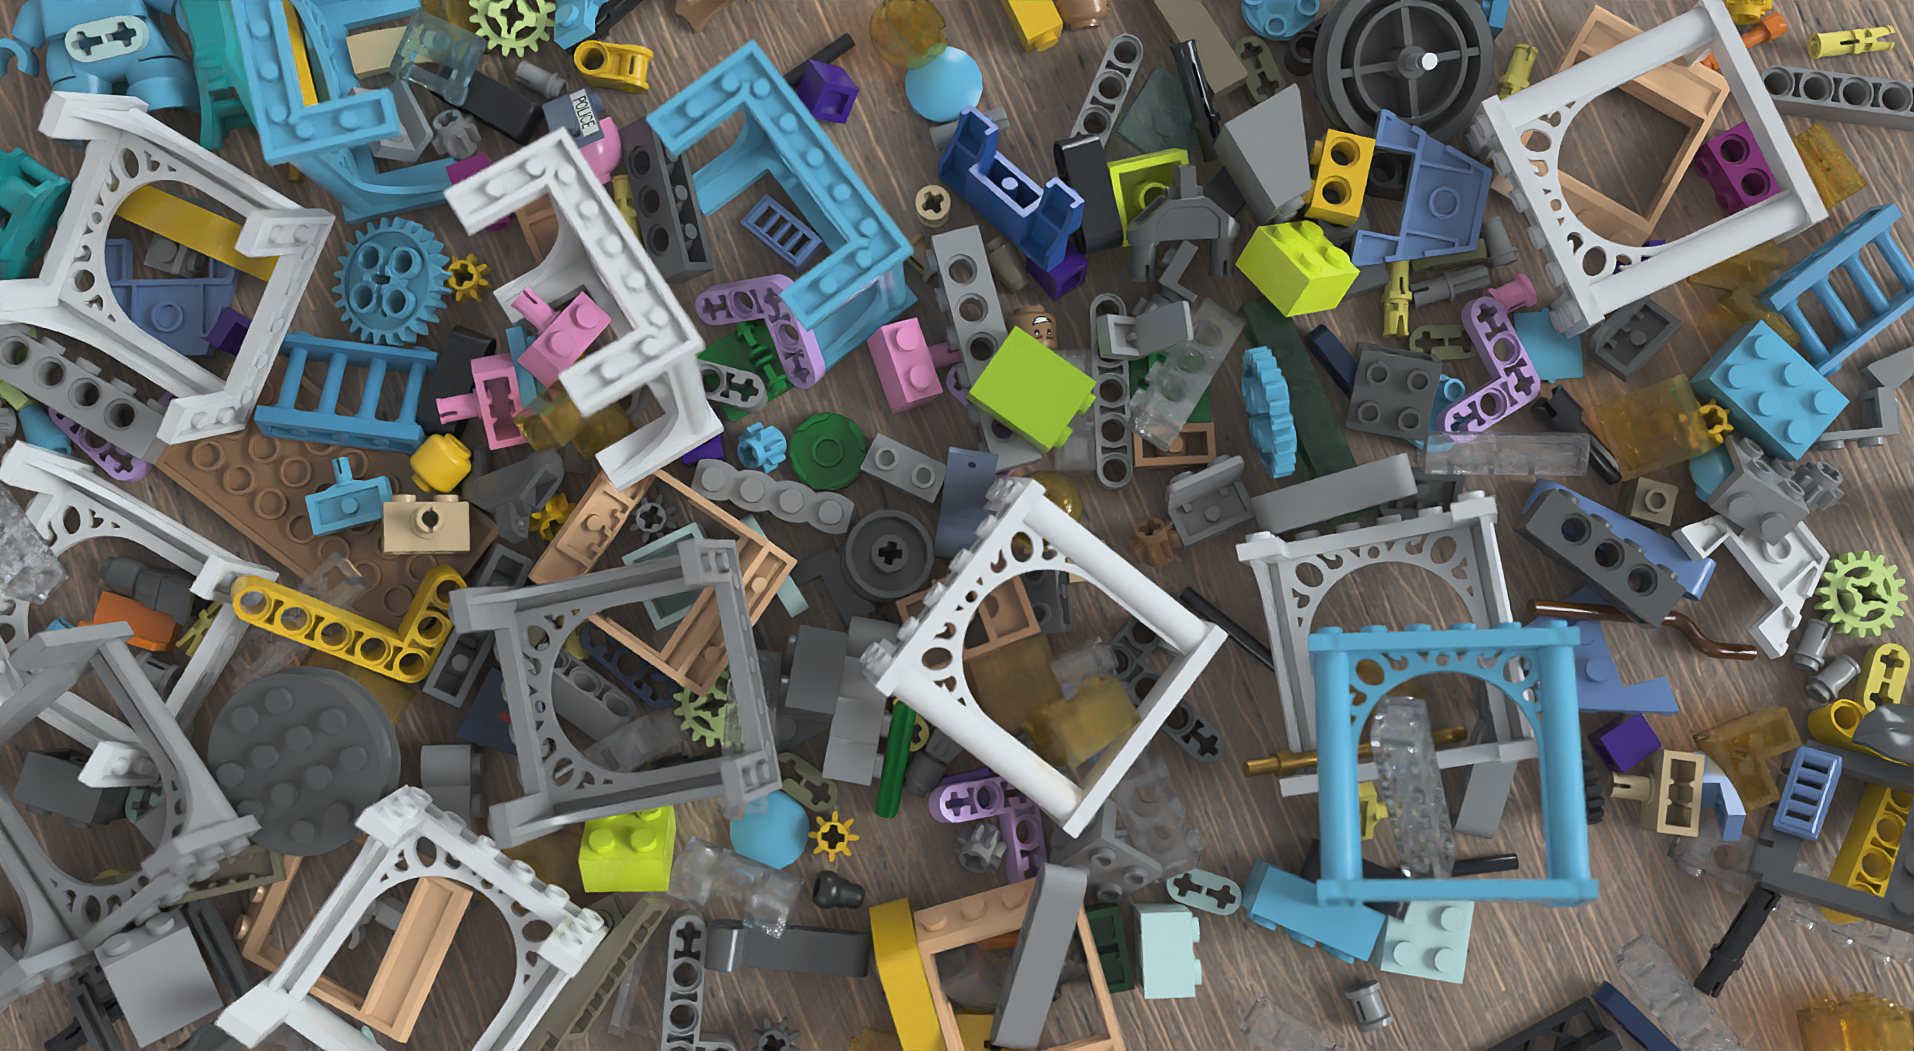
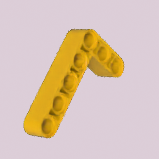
(193, 228)
(356, 628)
(1873, 814)
(905, 976)

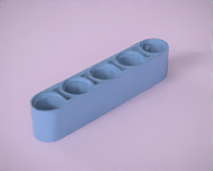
(1657, 546)

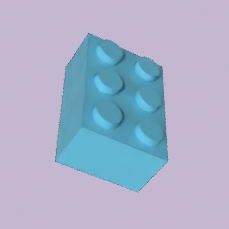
(1769, 391)
(1289, 900)

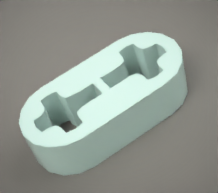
(105, 28)
(1201, 899)

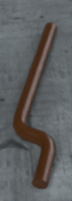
(1675, 619)

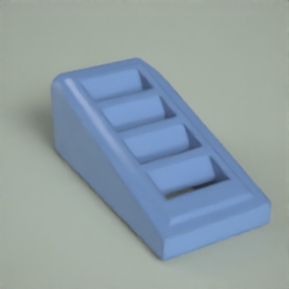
(805, 255)
(1815, 768)

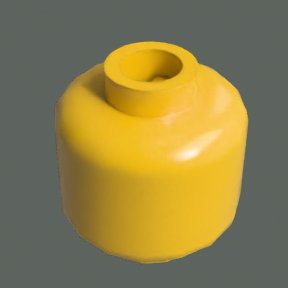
(440, 463)

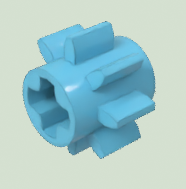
(761, 447)

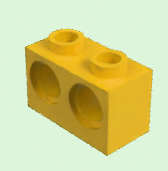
(1346, 180)

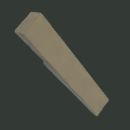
(1190, 20)
(246, 870)
(591, 988)

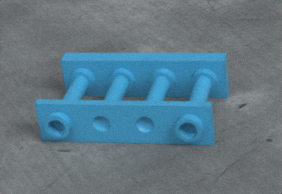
(1813, 275)
(363, 428)

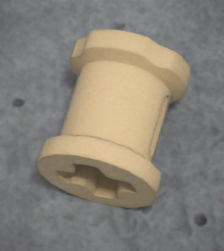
(936, 195)

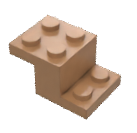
(996, 622)

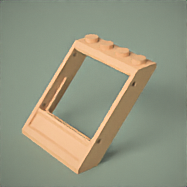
(1680, 91)
(697, 648)
(992, 915)
(407, 965)

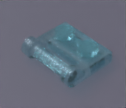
(443, 44)

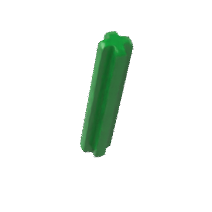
(895, 760)

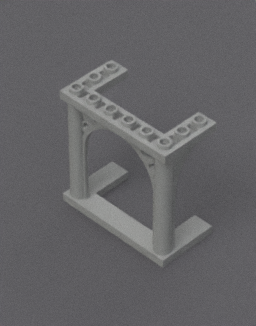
(515, 609)
(57, 925)

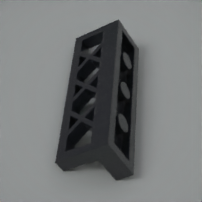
(1596, 1040)

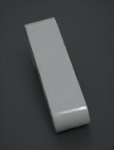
(741, 379)
(1334, 495)
(1482, 785)
(688, 992)

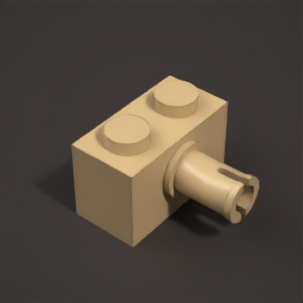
(425, 526)
(1667, 791)

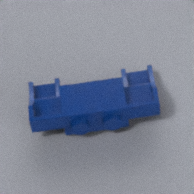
(1007, 198)

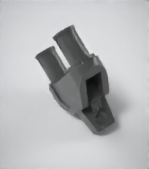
(1181, 216)
(513, 490)

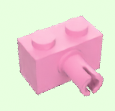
(561, 334)
(908, 364)
(493, 400)

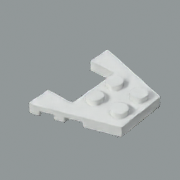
(1782, 571)

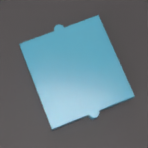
(1549, 352)

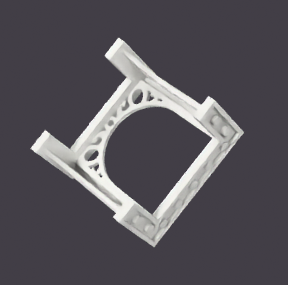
(1497, 133)
(272, 228)
(605, 259)
(70, 482)
(1015, 507)
(1275, 569)
(396, 826)

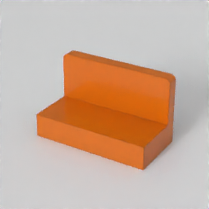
(151, 628)

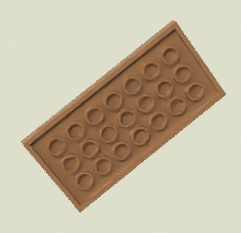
(262, 492)

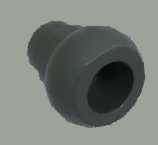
(834, 891)

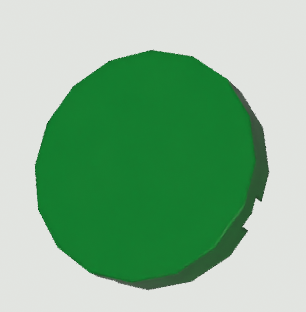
(827, 451)

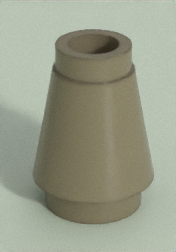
(1006, 263)

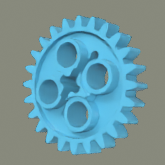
(392, 282)
(1270, 432)

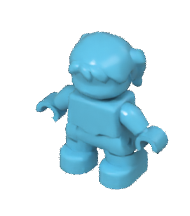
(155, 75)

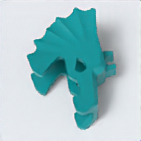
(217, 67)
(29, 207)

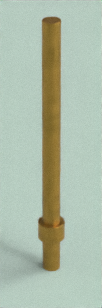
(1286, 762)

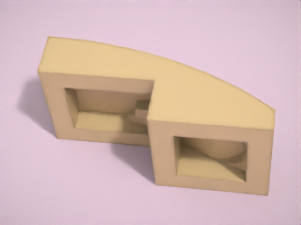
(374, 51)

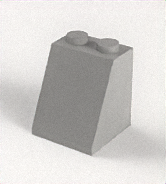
(1268, 156)
(158, 977)

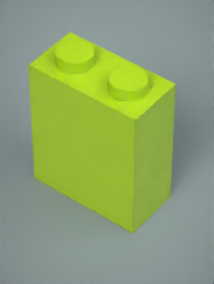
(1032, 391)

